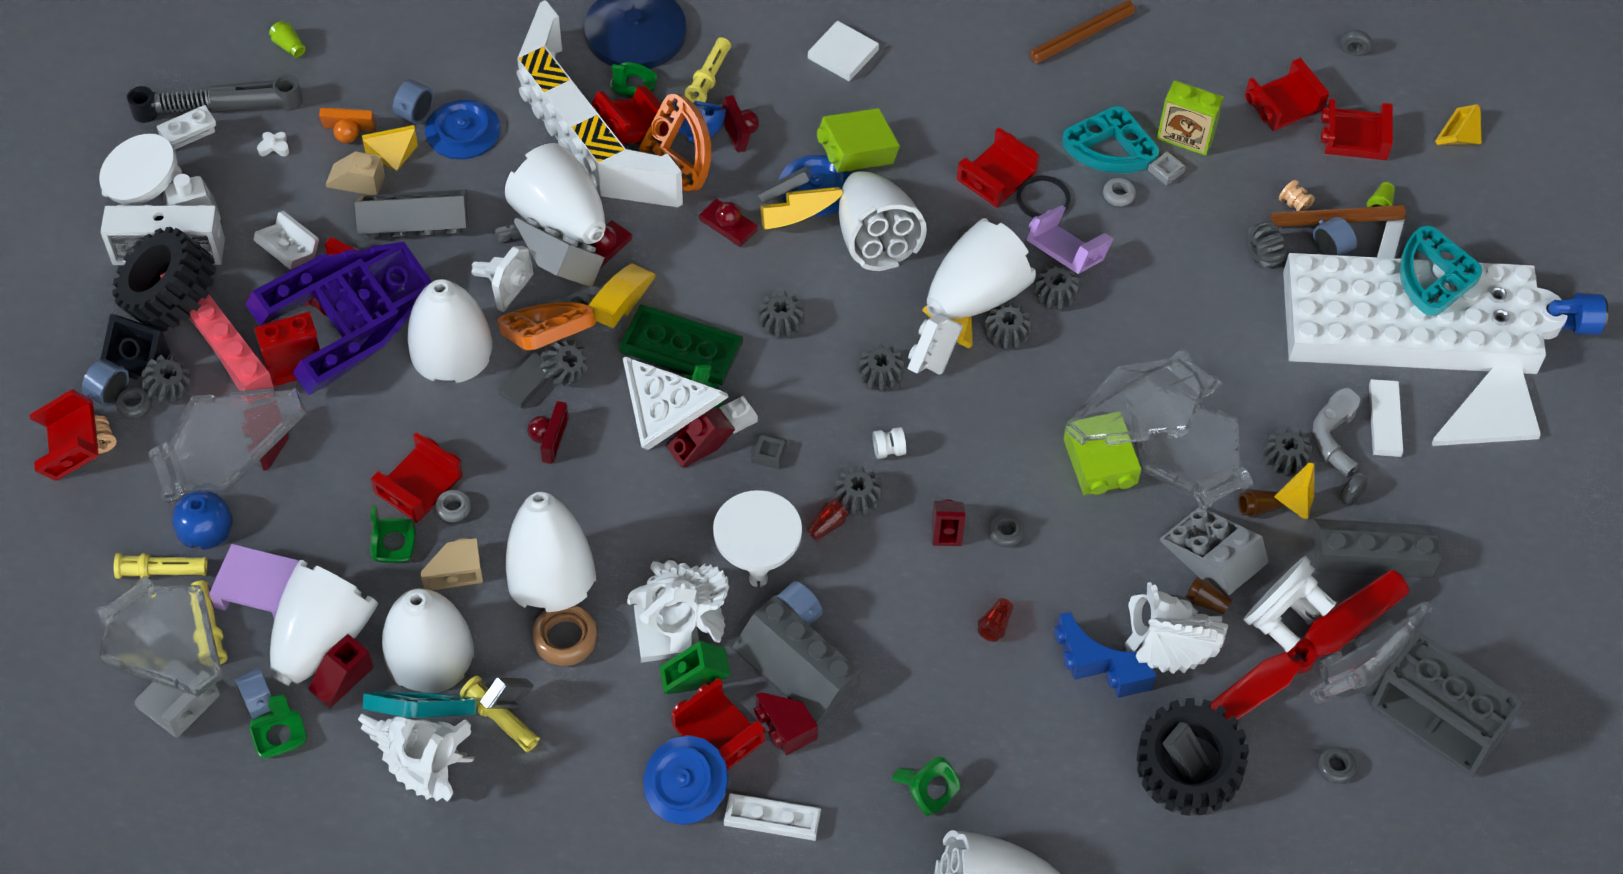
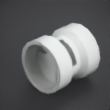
(889, 443)

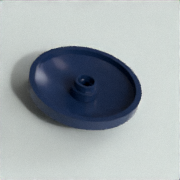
(635, 31)

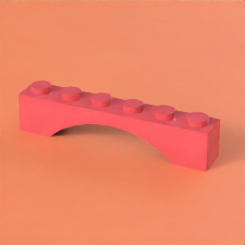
(230, 347)

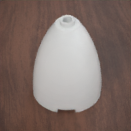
(557, 194)
(876, 208)
(980, 272)
(448, 333)
(548, 556)
(312, 619)
(426, 642)
(987, 855)

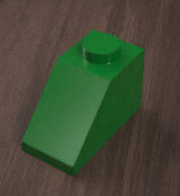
(694, 668)

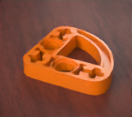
(700, 132)
(559, 319)

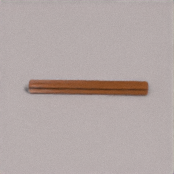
(1081, 31)
(1362, 214)

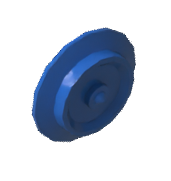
(462, 129)
(823, 176)
(685, 780)

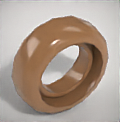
(573, 654)

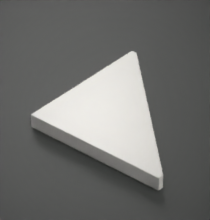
(665, 401)
(1493, 412)

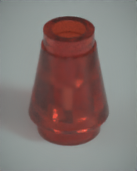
(827, 519)
(995, 621)

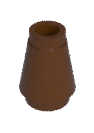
(1258, 502)
(1208, 596)

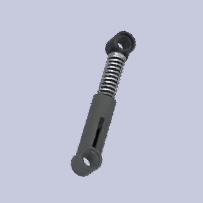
(281, 92)

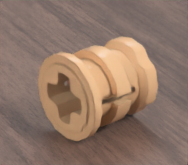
(1296, 197)
(104, 434)

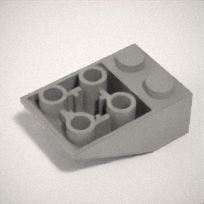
(560, 255)
(1217, 549)

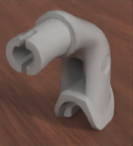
(1340, 409)

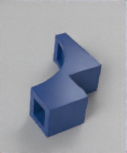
(1090, 658)

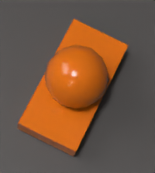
(347, 122)

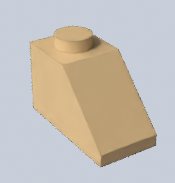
(357, 174)
(454, 566)

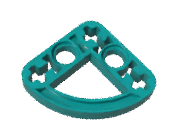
(1110, 127)
(1452, 275)
(419, 704)

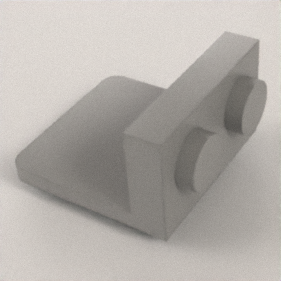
(172, 707)

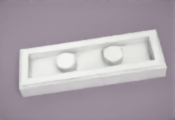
(1385, 418)
(772, 816)

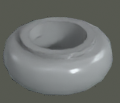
(1119, 184)
(453, 516)

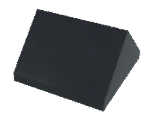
(133, 345)

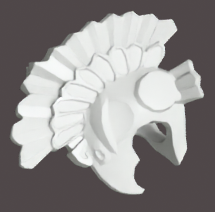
(683, 600)
(1176, 633)
(419, 751)

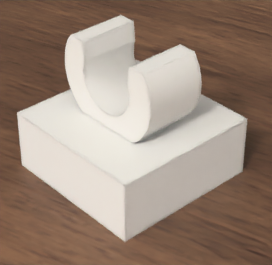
(739, 414)

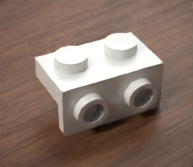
(188, 127)
(288, 241)
(935, 344)

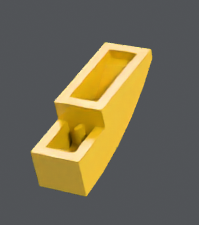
(798, 206)
(621, 294)

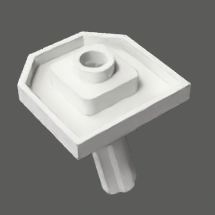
(506, 274)

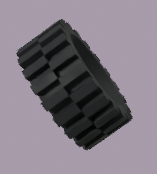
(166, 299)
(1209, 726)

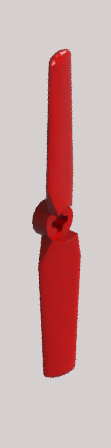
(1323, 638)

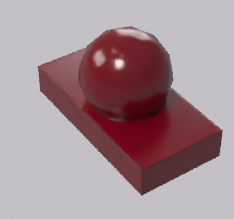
(739, 123)
(728, 221)
(612, 242)
(549, 431)

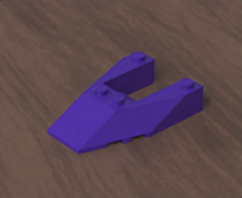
(361, 292)

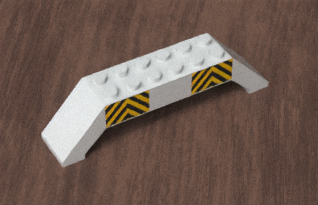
(581, 130)

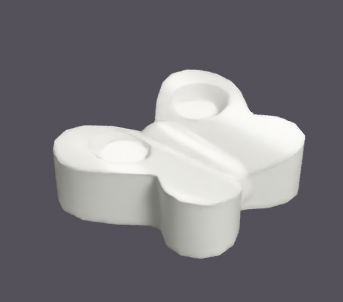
(273, 142)

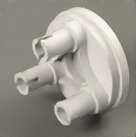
(139, 170)
(757, 532)
(1293, 590)

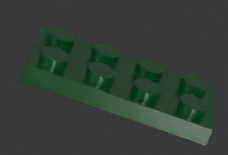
(680, 343)

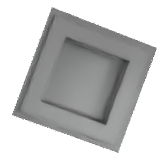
(1166, 168)

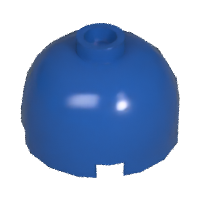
(712, 114)
(201, 519)

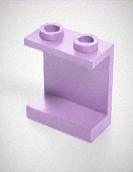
(1064, 246)
(251, 579)

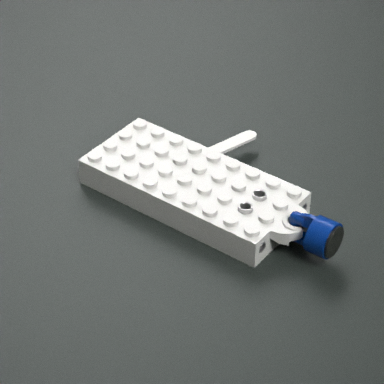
(1362, 316)

